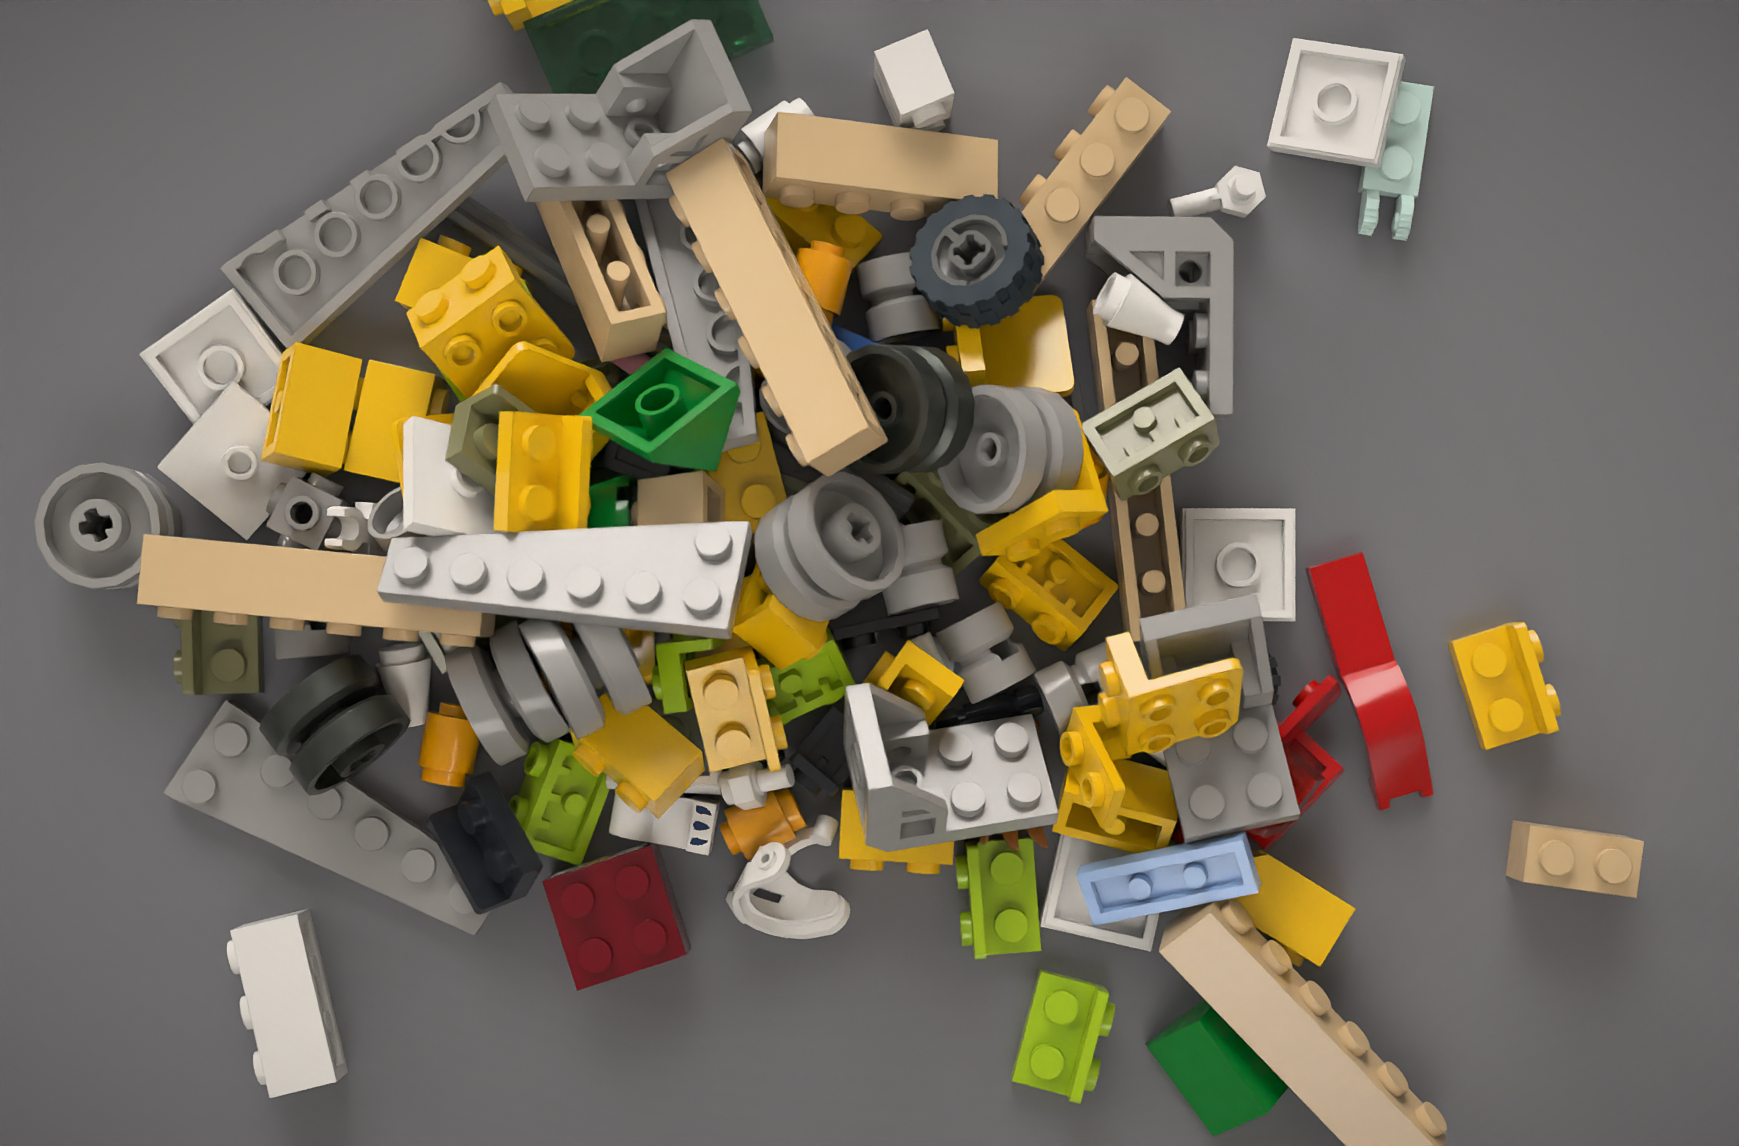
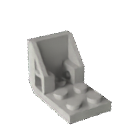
(635, 129)
(1155, 254)
(1243, 774)
(942, 782)

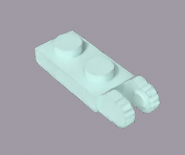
(1400, 164)

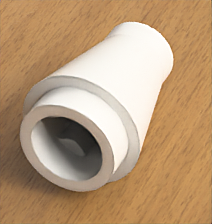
(1136, 309)
(407, 676)

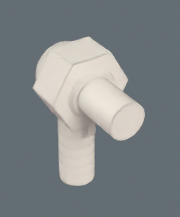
(1234, 194)
(749, 783)

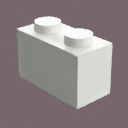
(914, 83)

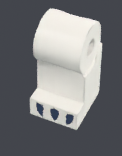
(685, 825)

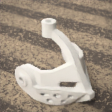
(801, 911)

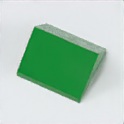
(669, 412)
(1216, 1070)

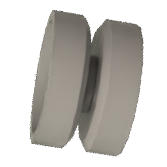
(1017, 451)
(75, 520)
(829, 547)
(580, 666)
(504, 694)

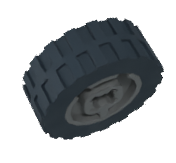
(1002, 268)

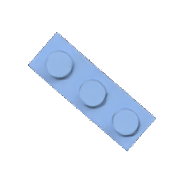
(1169, 878)

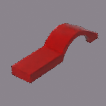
(1371, 678)

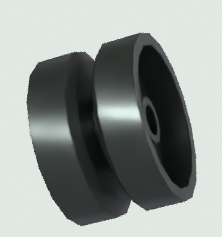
(920, 404)
(334, 724)

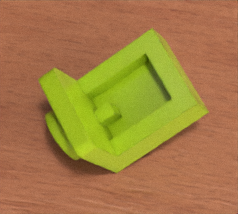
(670, 676)

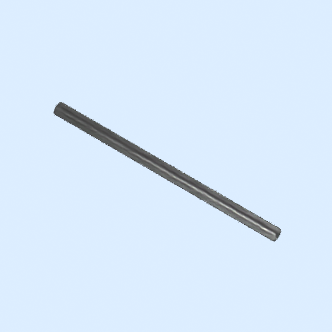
(547, 270)

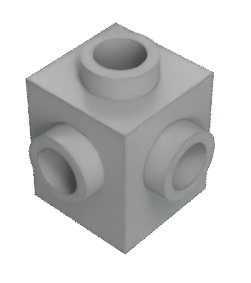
(288, 504)

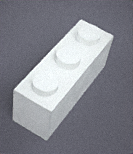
(287, 1003)

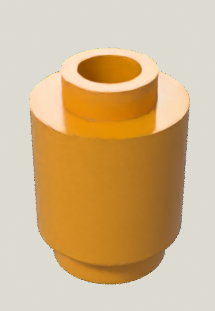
(826, 274)
(447, 746)
(762, 825)

